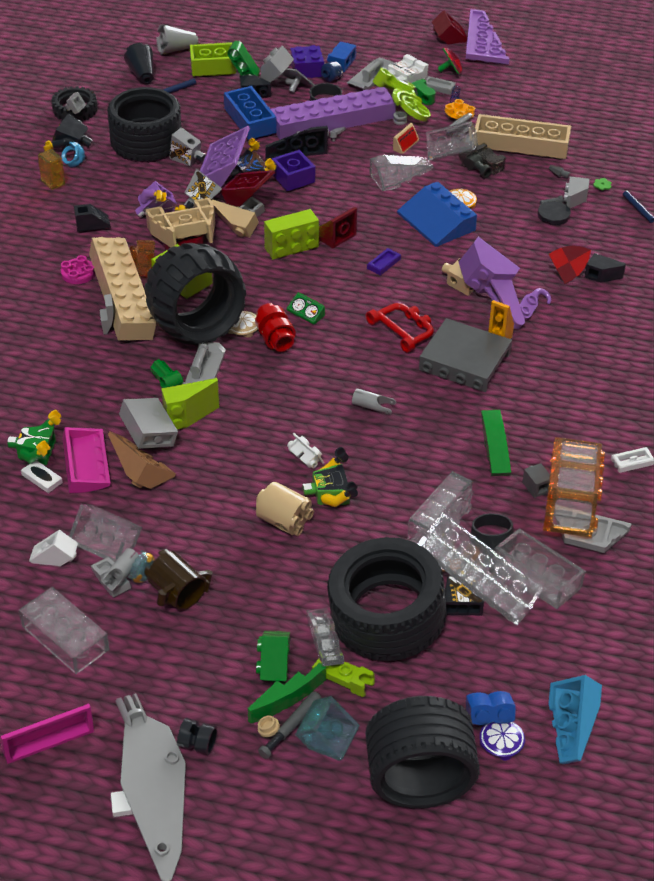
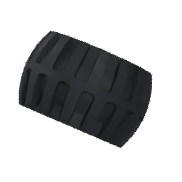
(217, 311)

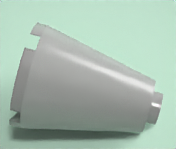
(174, 39)

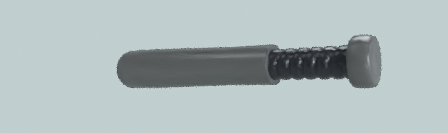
(289, 725)

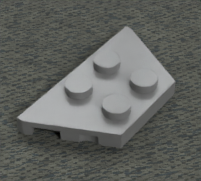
(607, 534)

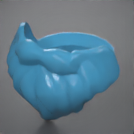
(78, 157)

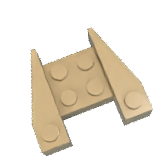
(182, 223)

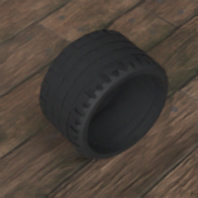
(143, 123)
(421, 752)

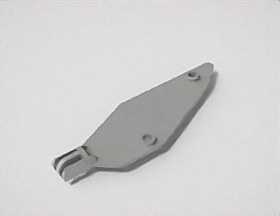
(153, 783)

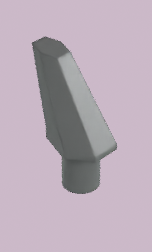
(558, 171)

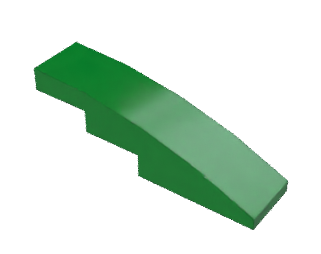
(496, 443)
(282, 696)

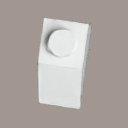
(54, 550)

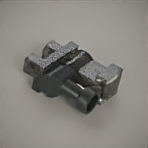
(483, 160)

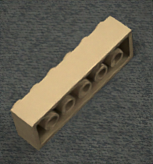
(523, 136)

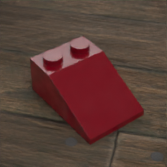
(244, 186)

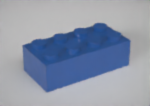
(250, 110)

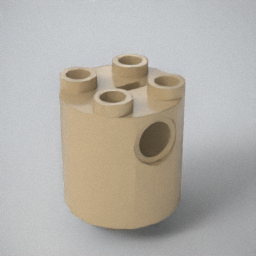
(284, 508)

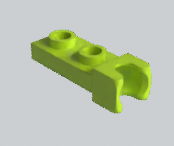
(350, 676)

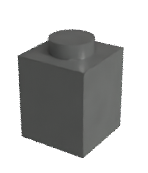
(536, 480)

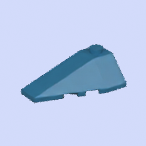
(574, 712)

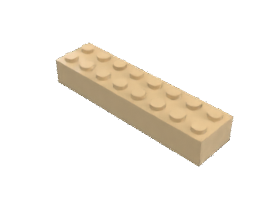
(120, 278)

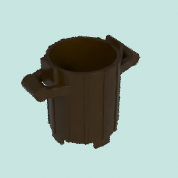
(177, 580)

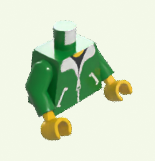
(36, 442)

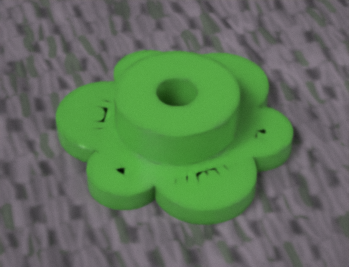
(602, 184)

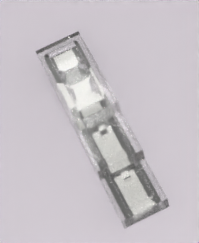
(324, 637)

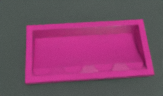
(85, 459)
(47, 734)

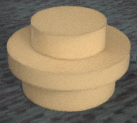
(268, 726)

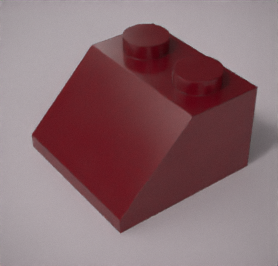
(449, 29)
(339, 228)

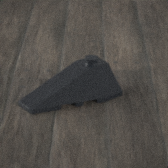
(310, 142)

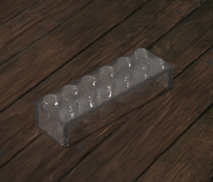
(481, 569)

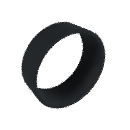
(324, 88)
(492, 519)

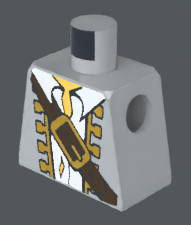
(186, 148)
(200, 188)

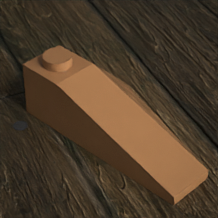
(139, 464)

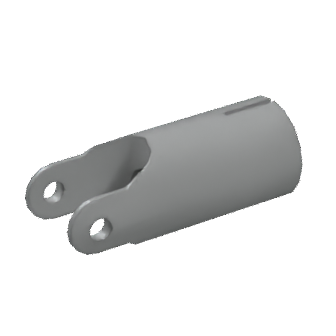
(372, 401)
(121, 567)

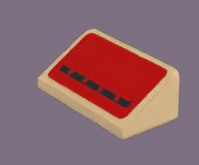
(405, 139)

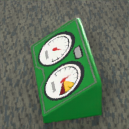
(306, 308)

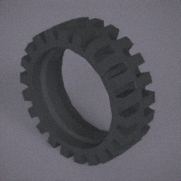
(60, 98)

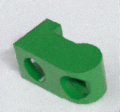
(424, 92)

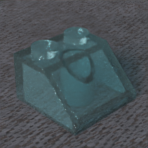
(327, 728)

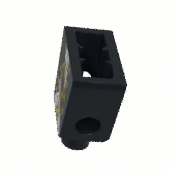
(461, 599)

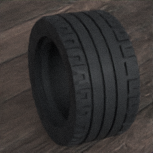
(384, 563)

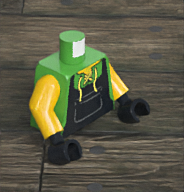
(331, 484)

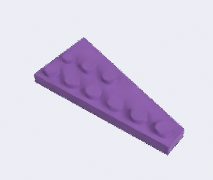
(482, 41)

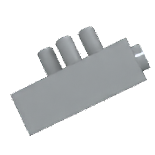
(148, 423)

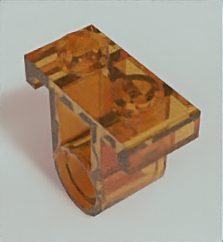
(142, 255)

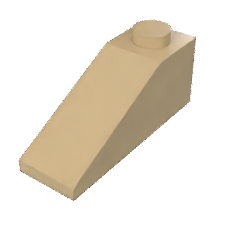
(238, 219)

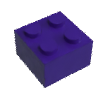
(307, 60)
(294, 170)

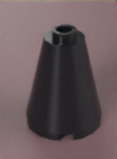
(140, 61)

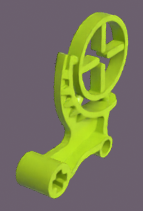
(402, 91)

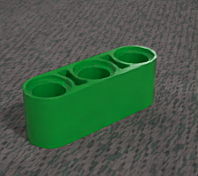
(242, 55)

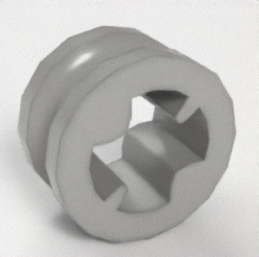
(400, 118)

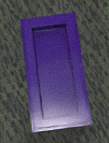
(384, 261)

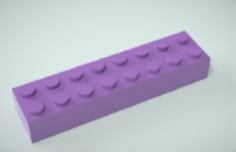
(335, 112)

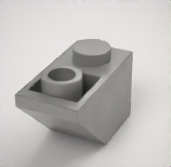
(576, 191)

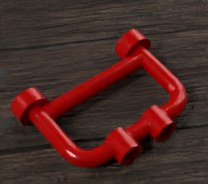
(408, 342)

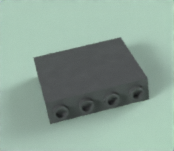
(464, 354)

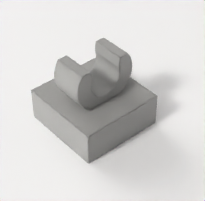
(75, 103)

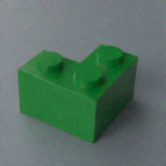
(274, 655)

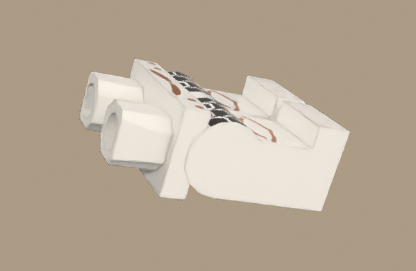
(409, 69)

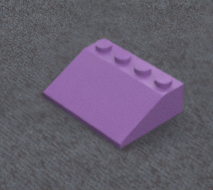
(223, 156)

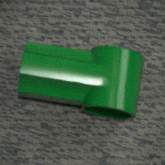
(165, 374)

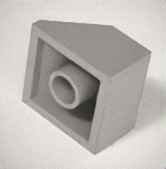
(275, 63)

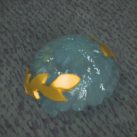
(138, 567)

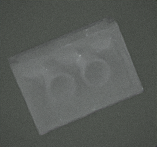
(451, 140)
(103, 532)

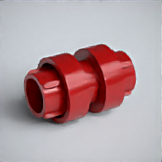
(275, 327)

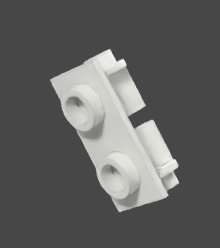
(301, 445)

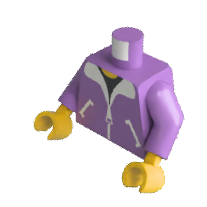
(157, 196)

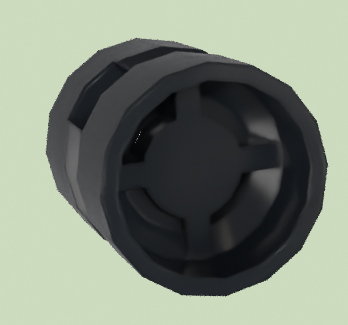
(198, 736)

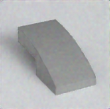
(107, 314)
(110, 581)

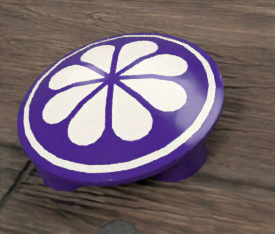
(502, 739)

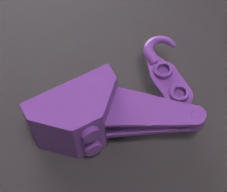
(492, 274)

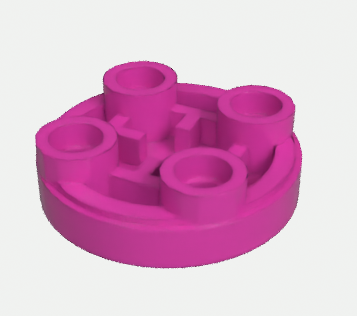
(77, 270)

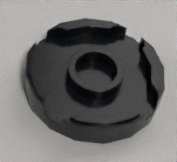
(554, 212)

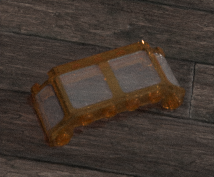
(574, 487)

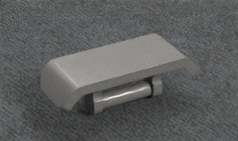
(365, 77)
(206, 362)

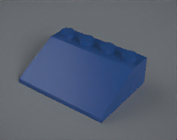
(438, 214)

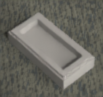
(440, 85)

